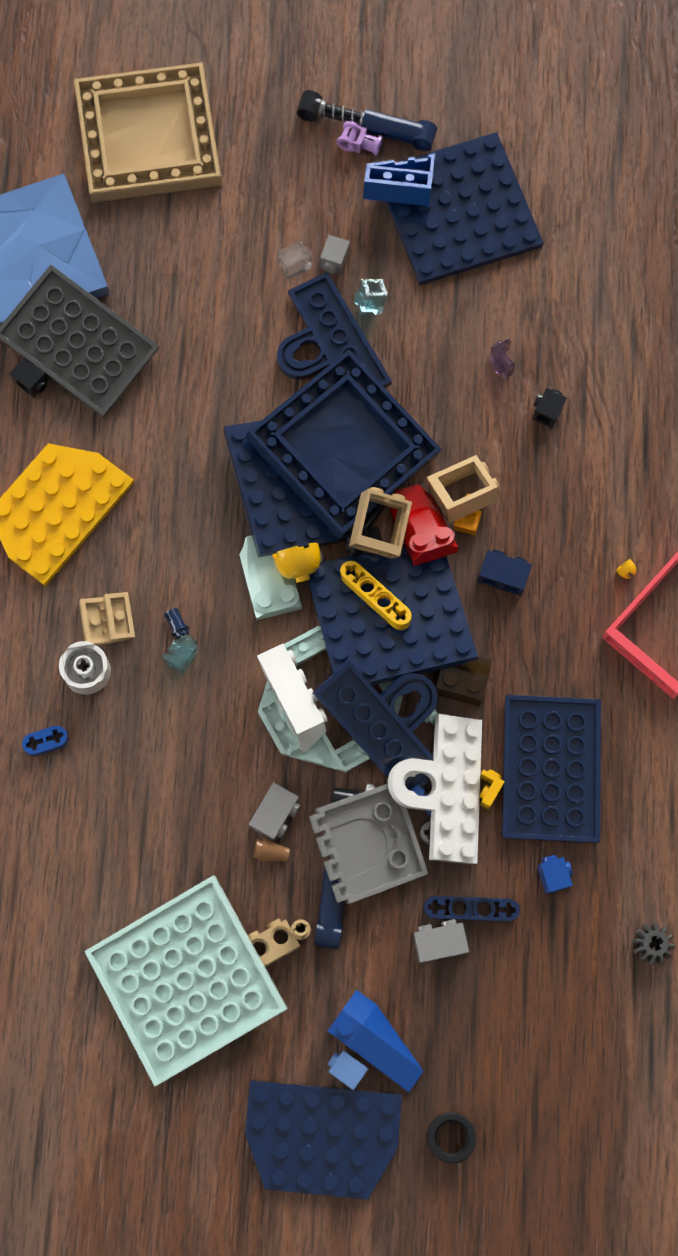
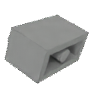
(274, 812)
(440, 941)

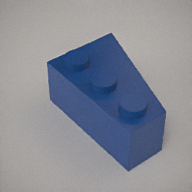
(400, 181)

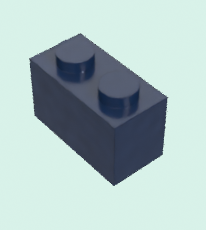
(504, 572)

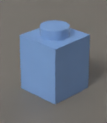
(346, 1069)

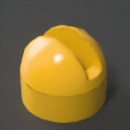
(625, 568)

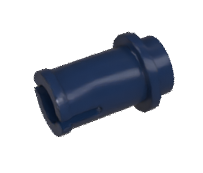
(176, 623)

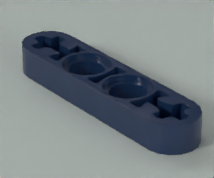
(471, 908)

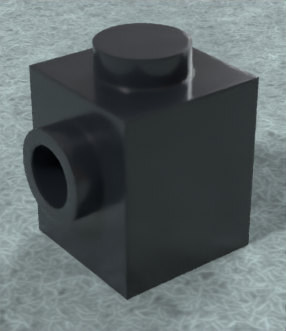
(549, 407)

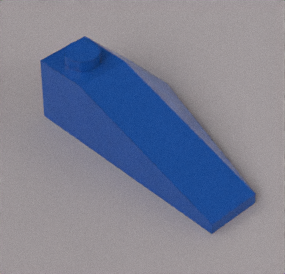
(373, 1038)

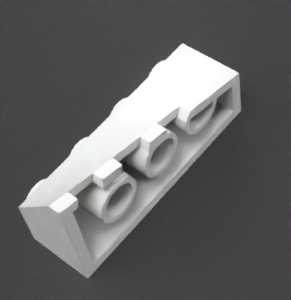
(293, 695)

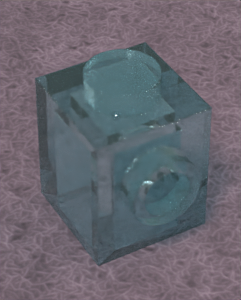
(371, 296)

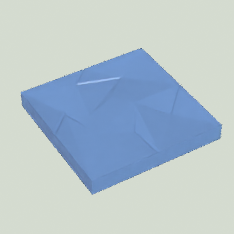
(40, 230)

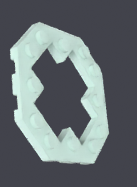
(275, 721)

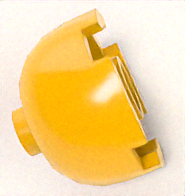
(298, 562)

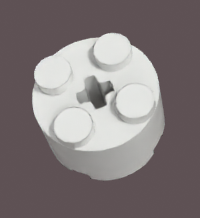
(73, 663)

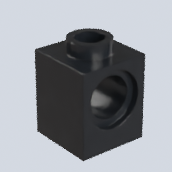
(29, 377)

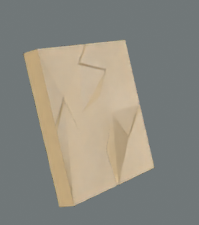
(147, 132)

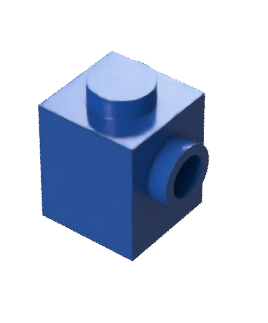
(555, 874)

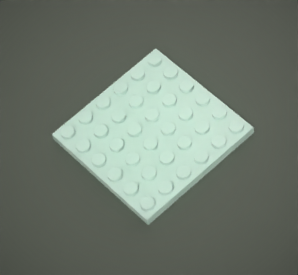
(185, 980)

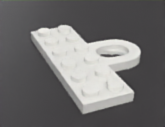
(454, 788)

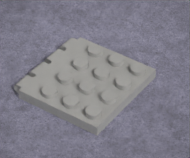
(368, 844)

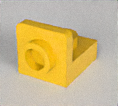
(490, 792)

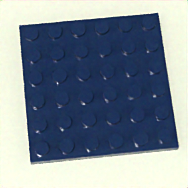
(472, 213)
(357, 633)

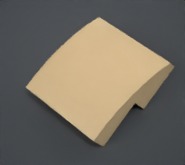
(107, 619)

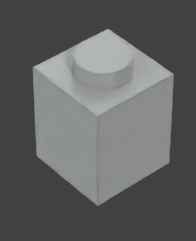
(334, 254)

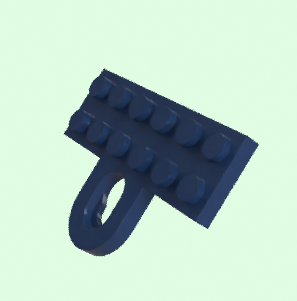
(329, 328)
(372, 717)

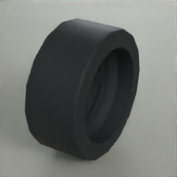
(470, 1132)

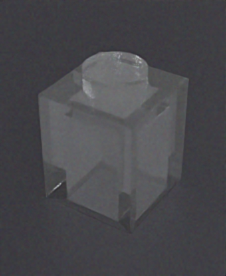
(294, 259)

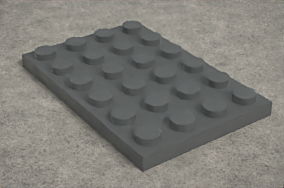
(77, 341)

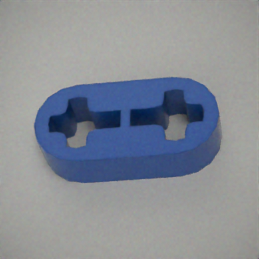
(43, 735)

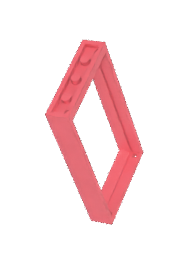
(631, 651)

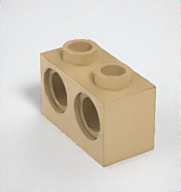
(274, 950)

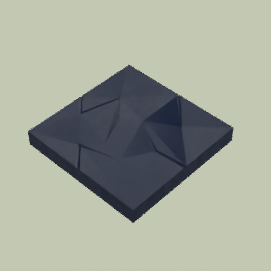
(341, 440)

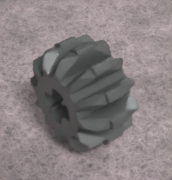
(661, 948)

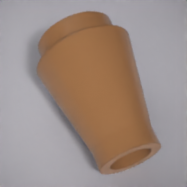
(270, 851)

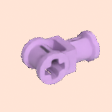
(358, 139)

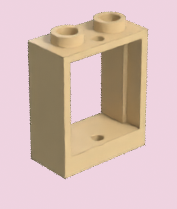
(469, 503)
(374, 546)

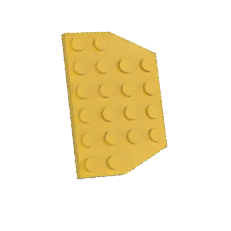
(57, 507)

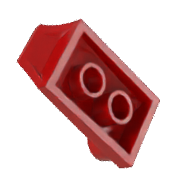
(426, 532)

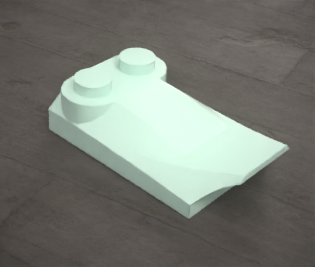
(268, 589)

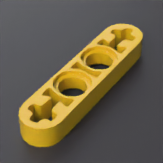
(375, 595)

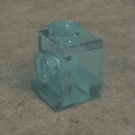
(181, 653)

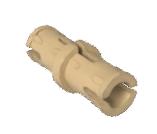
(300, 923)

